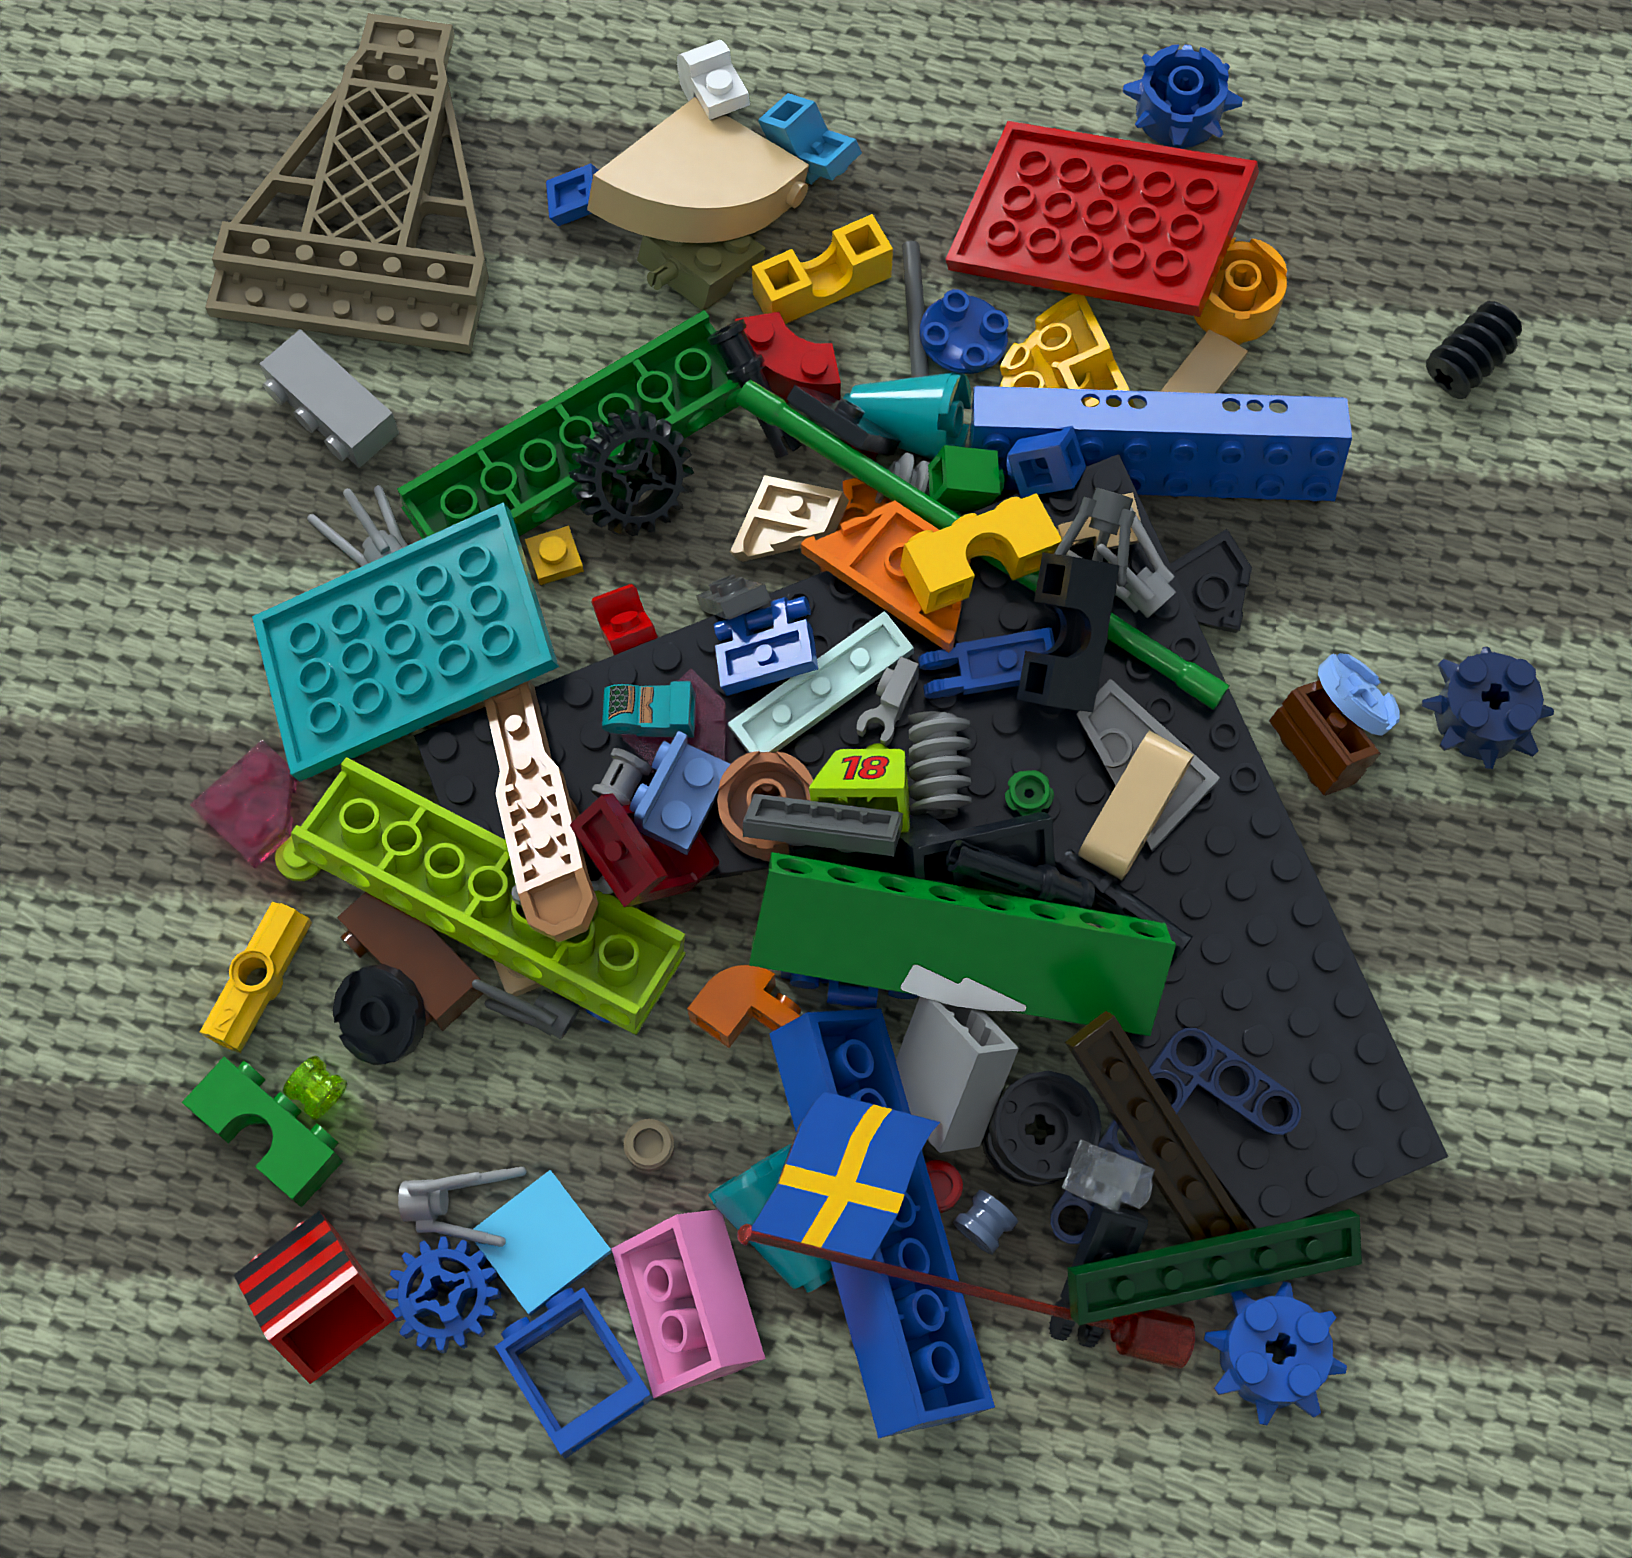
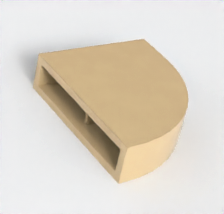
(698, 181)

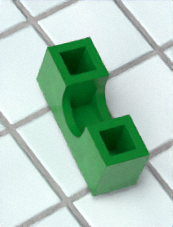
(298, 1157)

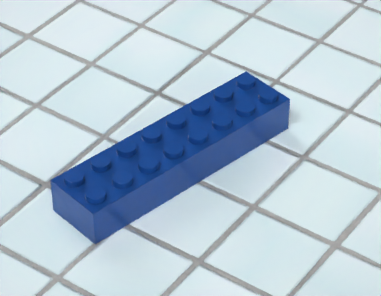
(906, 1335)

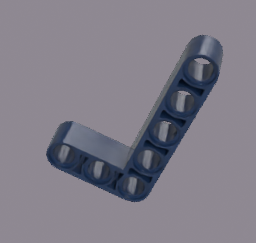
(1184, 1080)

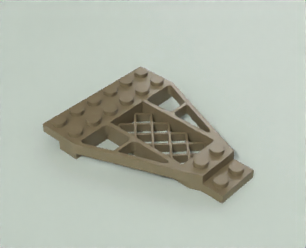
(371, 284)

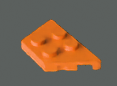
(868, 558)

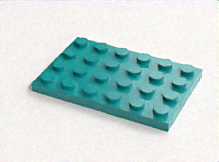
(403, 642)

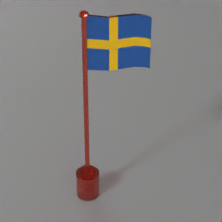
(847, 1189)

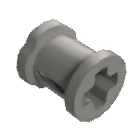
(622, 776)

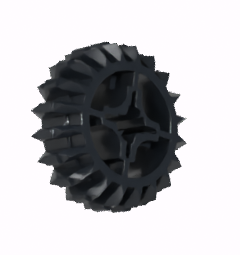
(636, 455)

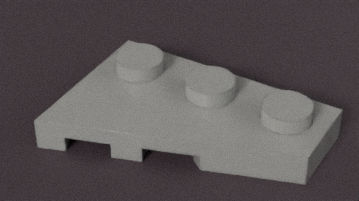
(1116, 733)

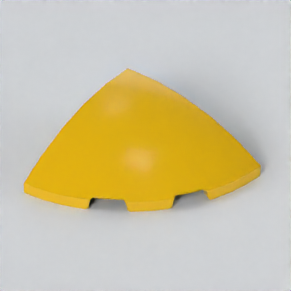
(1065, 354)

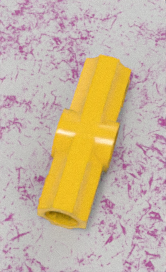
(242, 1005)

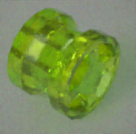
(314, 1087)

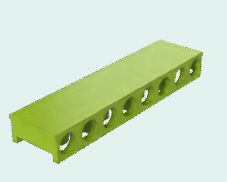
(463, 886)

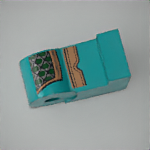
(650, 709)

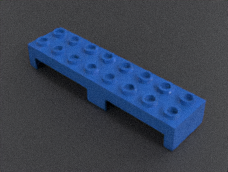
(1181, 438)

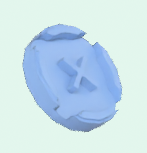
(1356, 693)

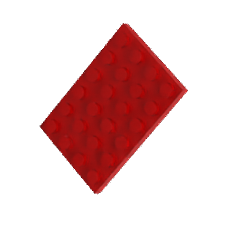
(1103, 217)

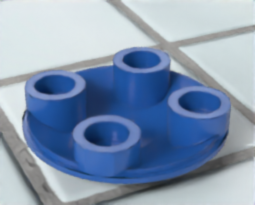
(964, 333)

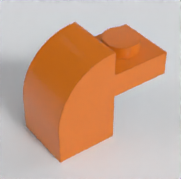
(737, 996)

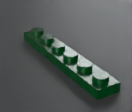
(1214, 1266)

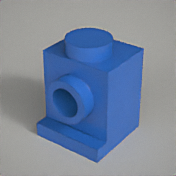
(1056, 472)

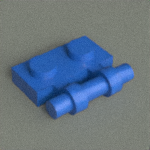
(768, 655)

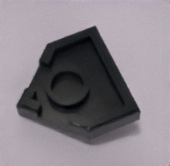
(1215, 581)

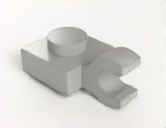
(895, 691)

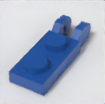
(984, 662)

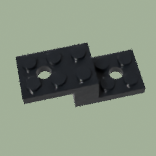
(924, 850)

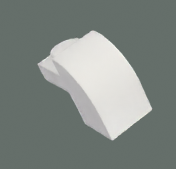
(712, 79)

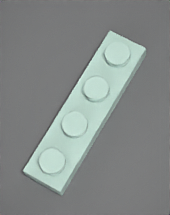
(816, 694)

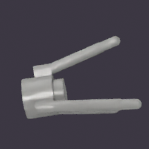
(378, 543)
(1147, 589)
(427, 1199)

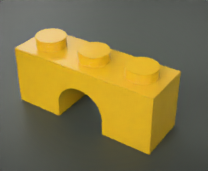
(851, 263)
(1011, 533)

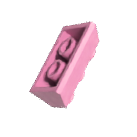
(687, 1302)

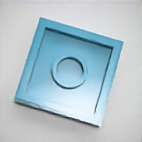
(545, 1243)

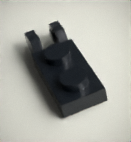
(1106, 1237)

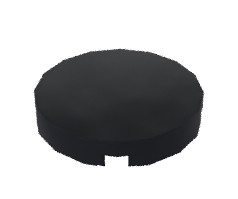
(379, 1014)

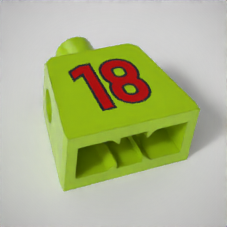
(865, 779)

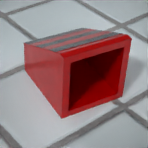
(313, 1298)

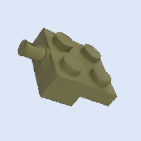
(699, 270)

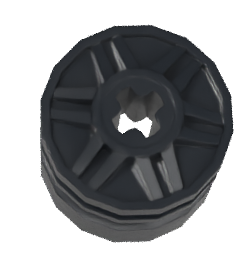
(1058, 1107)

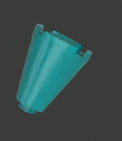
(918, 410)
(741, 1202)

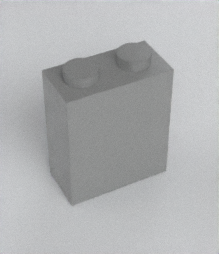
(954, 1071)

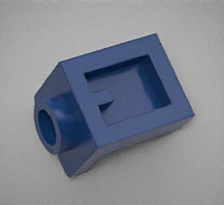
(570, 194)

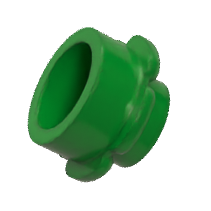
(1032, 781)

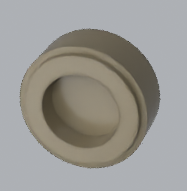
(649, 1145)

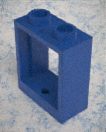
(601, 1417)

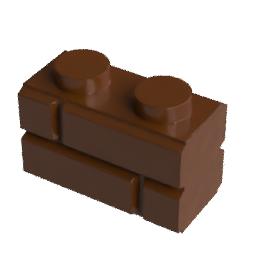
(1323, 739)

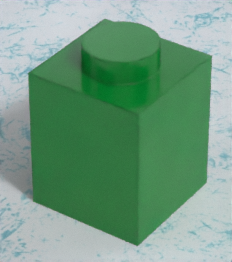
(965, 478)

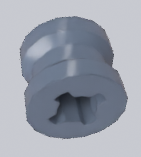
(985, 1221)

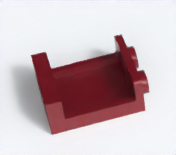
(634, 863)

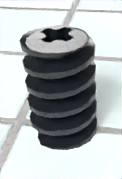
(1474, 349)

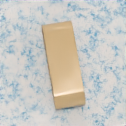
(1135, 805)

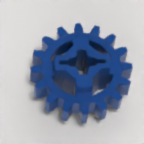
(465, 1284)

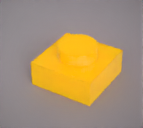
(554, 555)

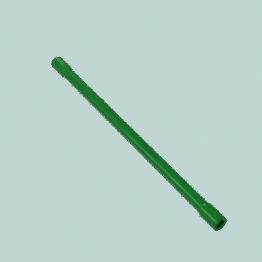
(776, 412)

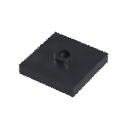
(843, 419)

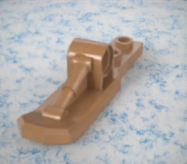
(537, 818)

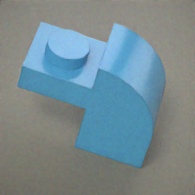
(800, 130)

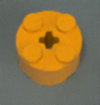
(1246, 292)

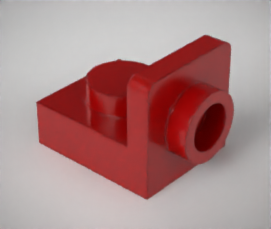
(623, 619)

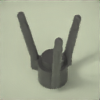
(1107, 514)
(549, 1013)

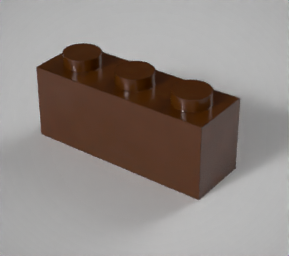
(416, 950)

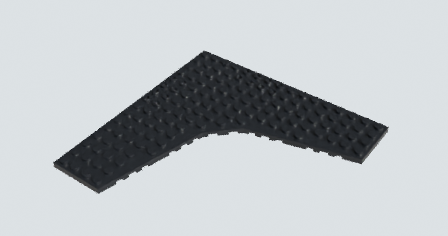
(1265, 948)

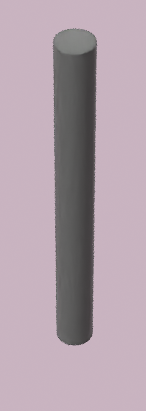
(914, 307)

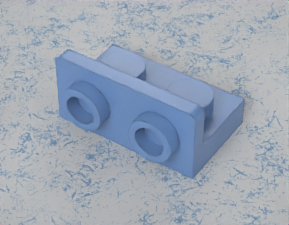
(678, 795)

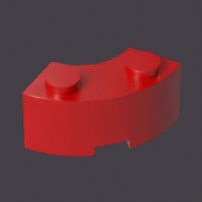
(791, 358)

